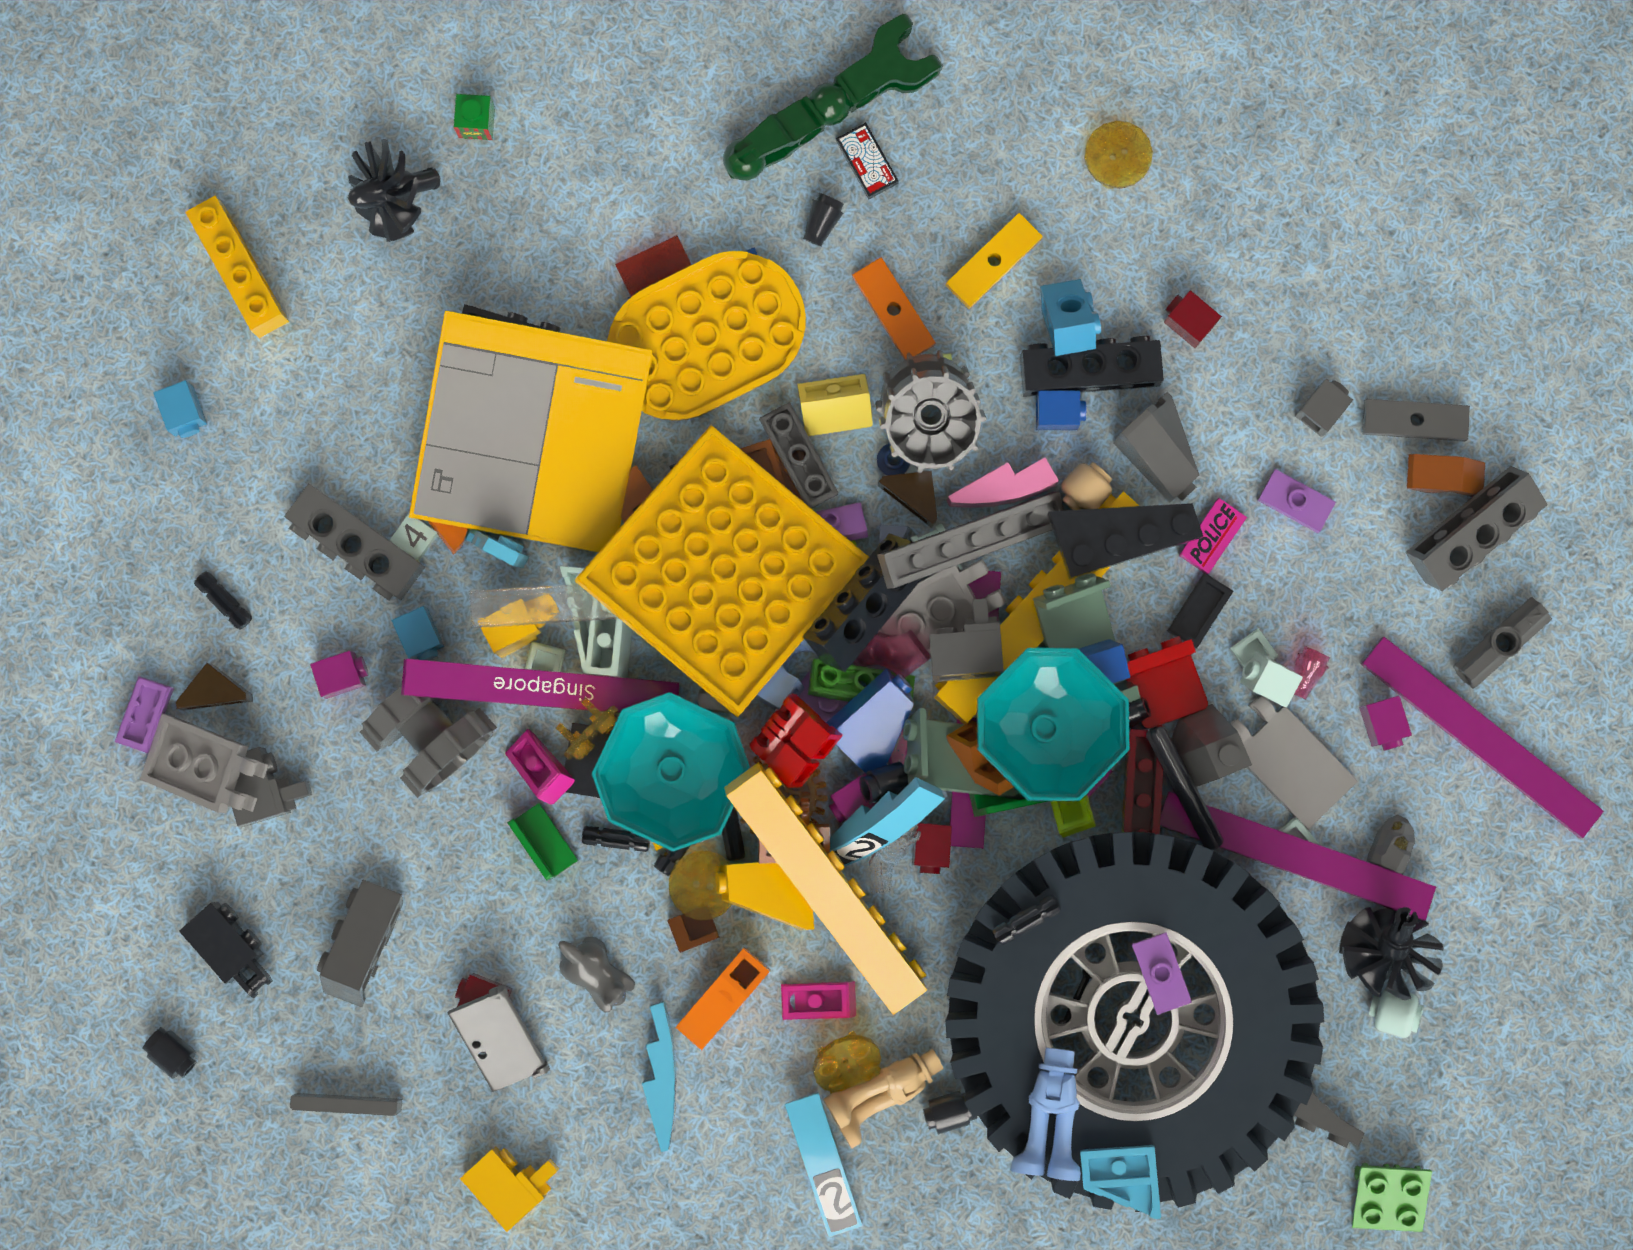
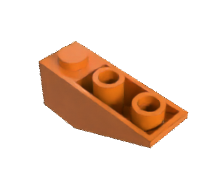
(723, 998)

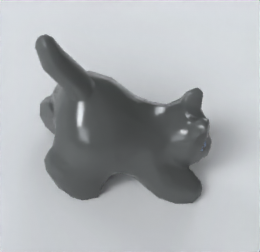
(591, 969)

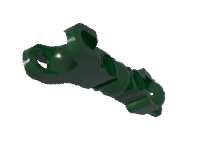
(830, 102)

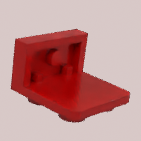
(1167, 681)

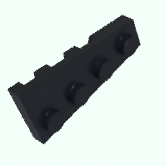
(1112, 536)

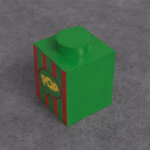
(474, 116)

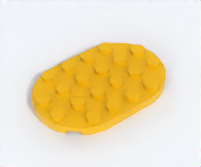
(712, 332)

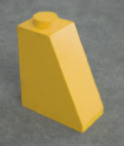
(764, 891)

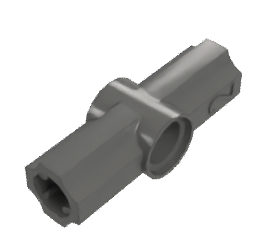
(1518, 630)

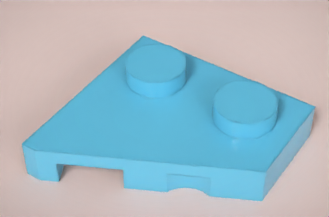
(503, 548)
(1123, 1176)

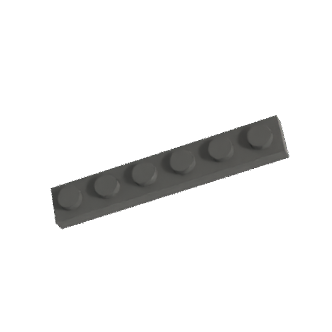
(968, 540)

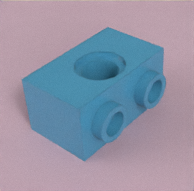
(1069, 317)

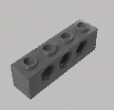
(314, 505)
(1484, 510)

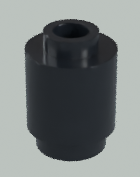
(881, 780)
(170, 1053)
(947, 1113)

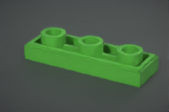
(844, 686)

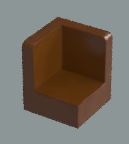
(691, 932)

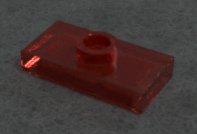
(653, 265)

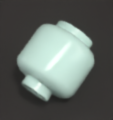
(1396, 1015)

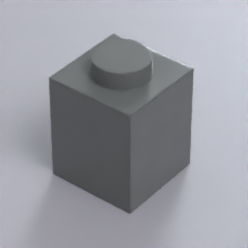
(1324, 406)

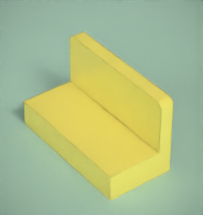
(835, 405)

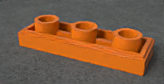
(882, 292)

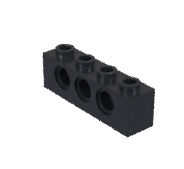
(1143, 352)
(857, 611)

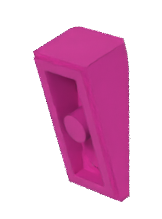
(539, 768)
(819, 1000)

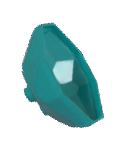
(1053, 724)
(669, 771)

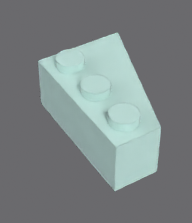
(601, 643)

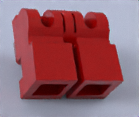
(794, 741)

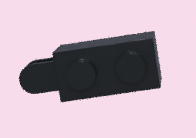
(227, 946)

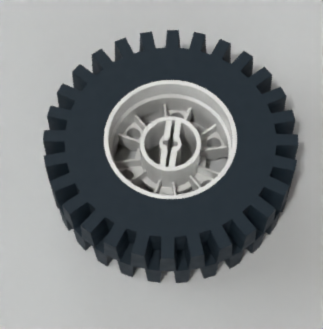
(1262, 1007)

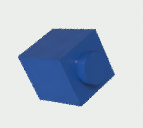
(1059, 410)
(1109, 659)

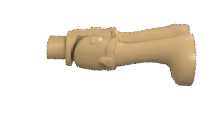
(892, 1086)

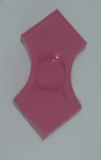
(897, 652)

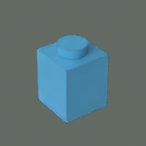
(180, 409)
(418, 634)

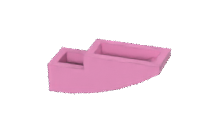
(1005, 486)

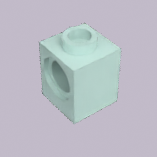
(1270, 679)

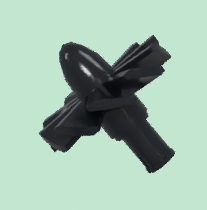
(389, 194)
(1382, 944)

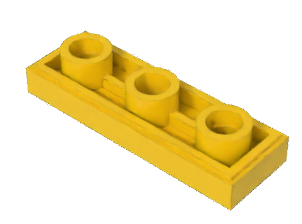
(1008, 247)

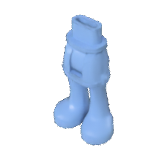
(1055, 1094)

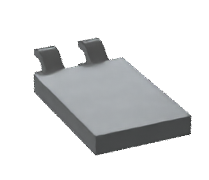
(940, 603)
(1293, 763)
(199, 765)

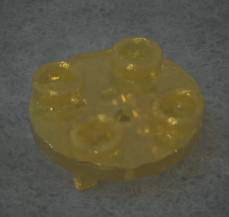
(1126, 168)
(581, 743)
(698, 902)
(846, 1062)

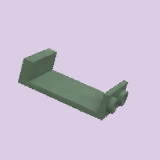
(1077, 618)
(935, 761)

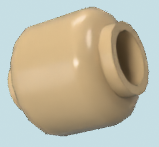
(1086, 487)

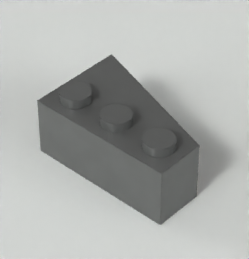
(359, 942)

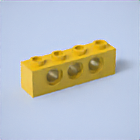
(237, 266)

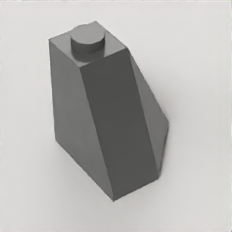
(1160, 449)
(1209, 746)

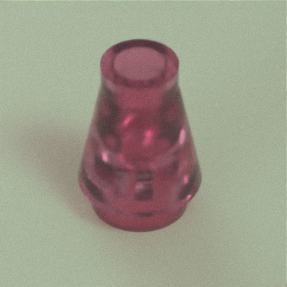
(1311, 667)

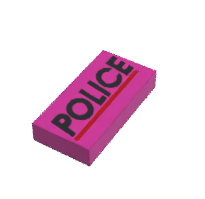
(1218, 531)

